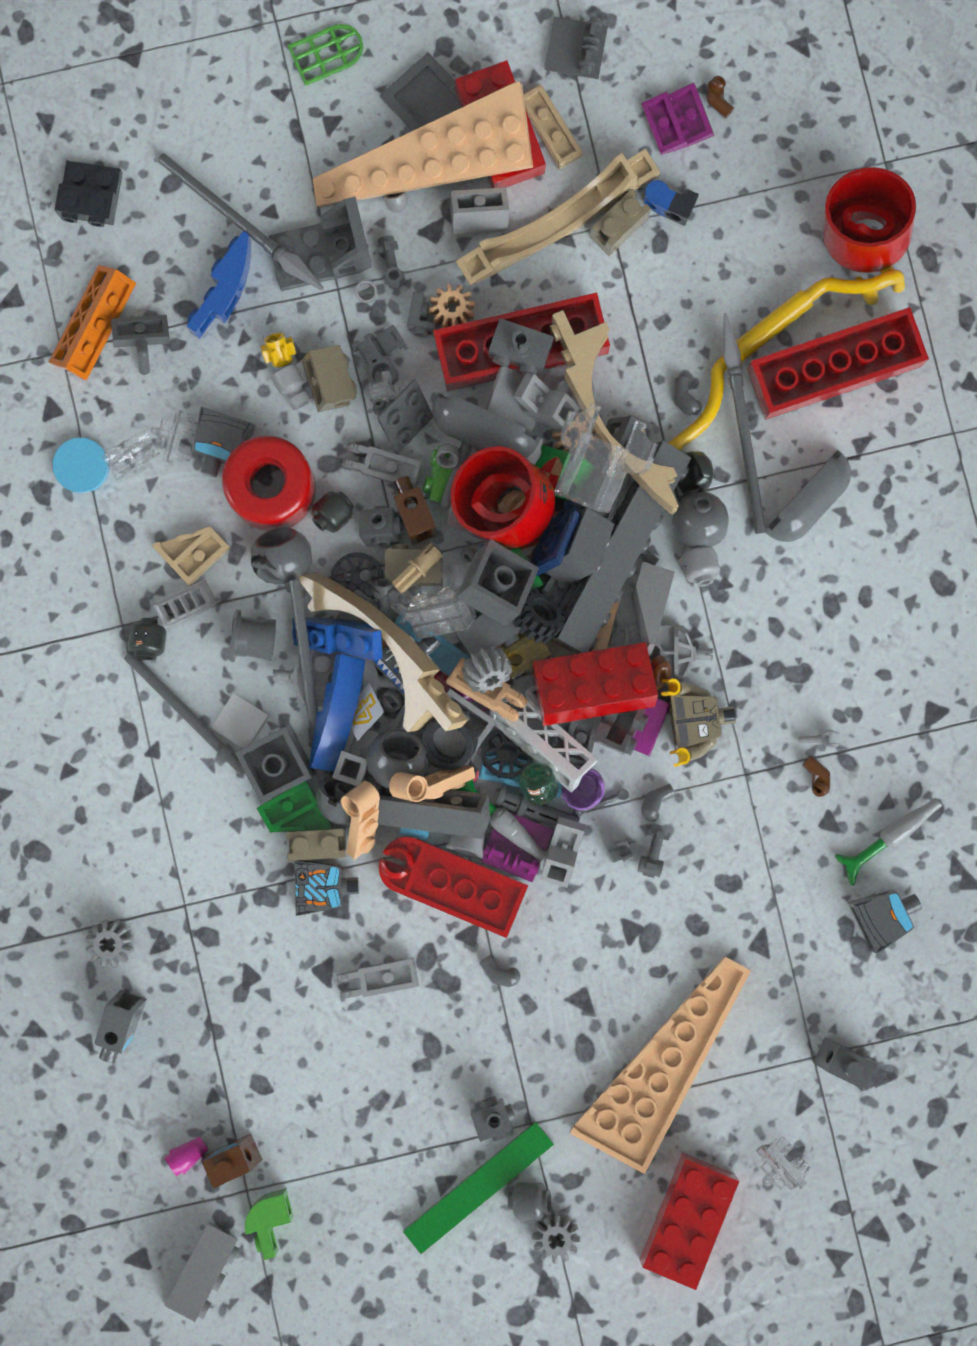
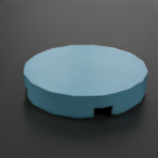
(80, 465)

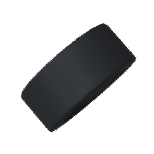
(443, 761)

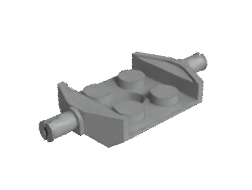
(671, 642)
(322, 669)

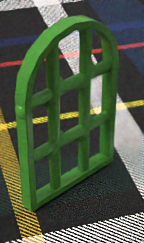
(322, 63)

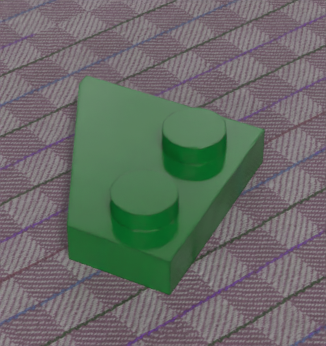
(293, 811)

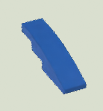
(338, 712)

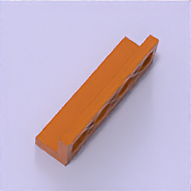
(94, 322)

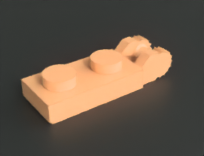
(490, 699)

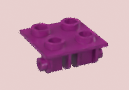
(512, 859)

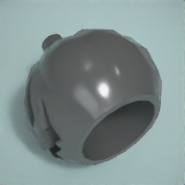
(281, 556)
(394, 753)

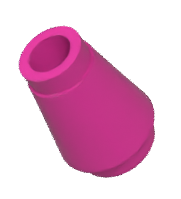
(186, 1155)

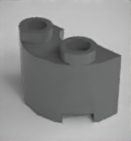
(619, 730)

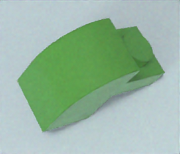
(268, 1212)

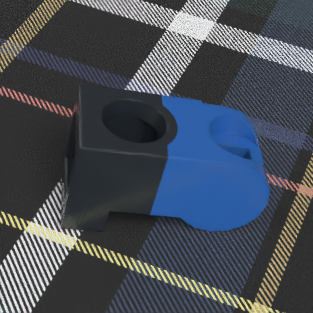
(669, 203)

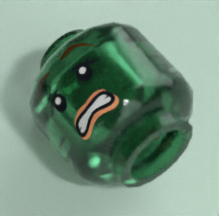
(538, 784)

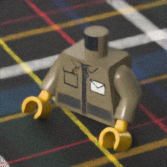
(694, 719)

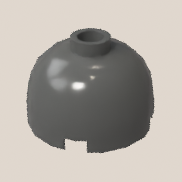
(700, 520)
(329, 799)

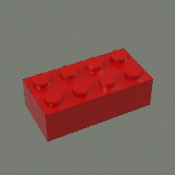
(483, 83)
(594, 684)
(689, 1221)

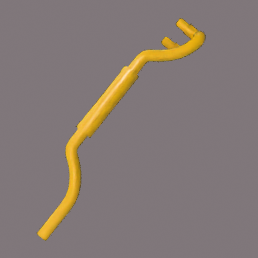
(774, 324)

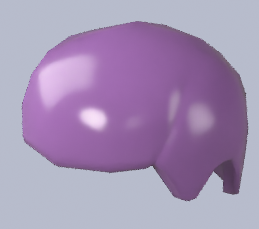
(588, 793)

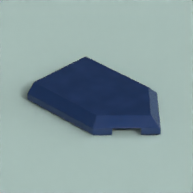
(556, 538)

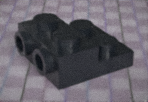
(88, 193)

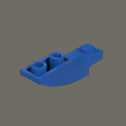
(230, 276)
(342, 636)

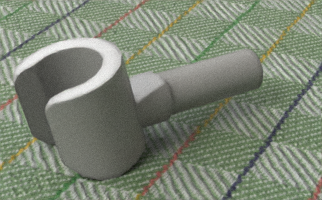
(824, 738)

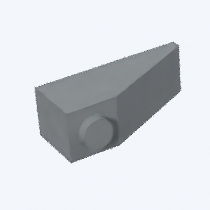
(649, 600)

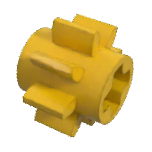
(278, 349)

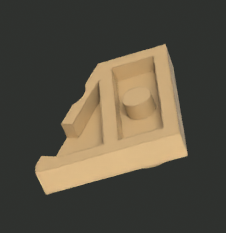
(192, 553)

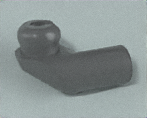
(683, 399)
(653, 802)
(500, 976)

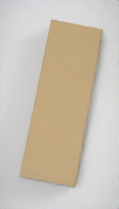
(551, 127)

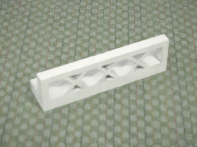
(540, 750)

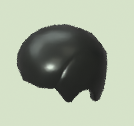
(699, 474)

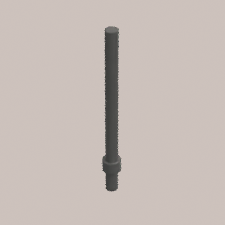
(224, 752)

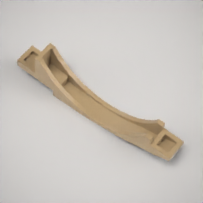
(589, 203)
(580, 353)
(423, 694)

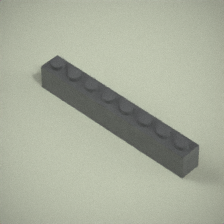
(633, 524)

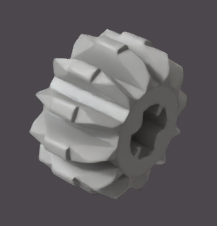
(486, 669)
(114, 954)
(559, 1247)

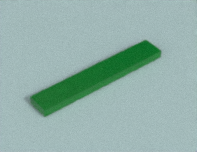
(478, 1187)

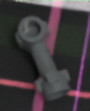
(394, 276)
(383, 592)
(650, 865)

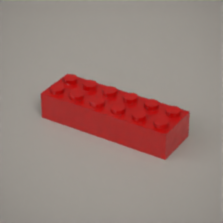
(465, 346)
(837, 363)

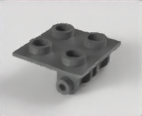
(576, 47)
(403, 416)

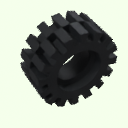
(540, 617)

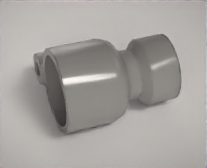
(290, 383)

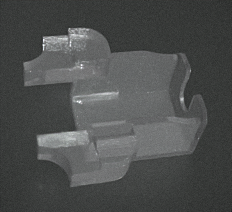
(596, 467)

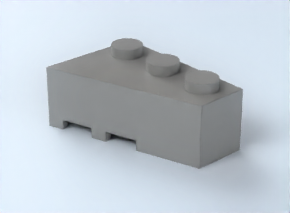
(202, 1273)

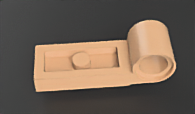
(418, 788)
(363, 809)

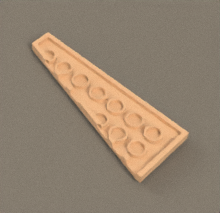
(461, 146)
(645, 1096)

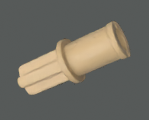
(417, 568)

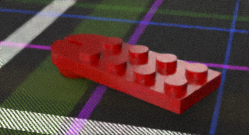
(452, 884)

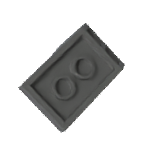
(329, 248)

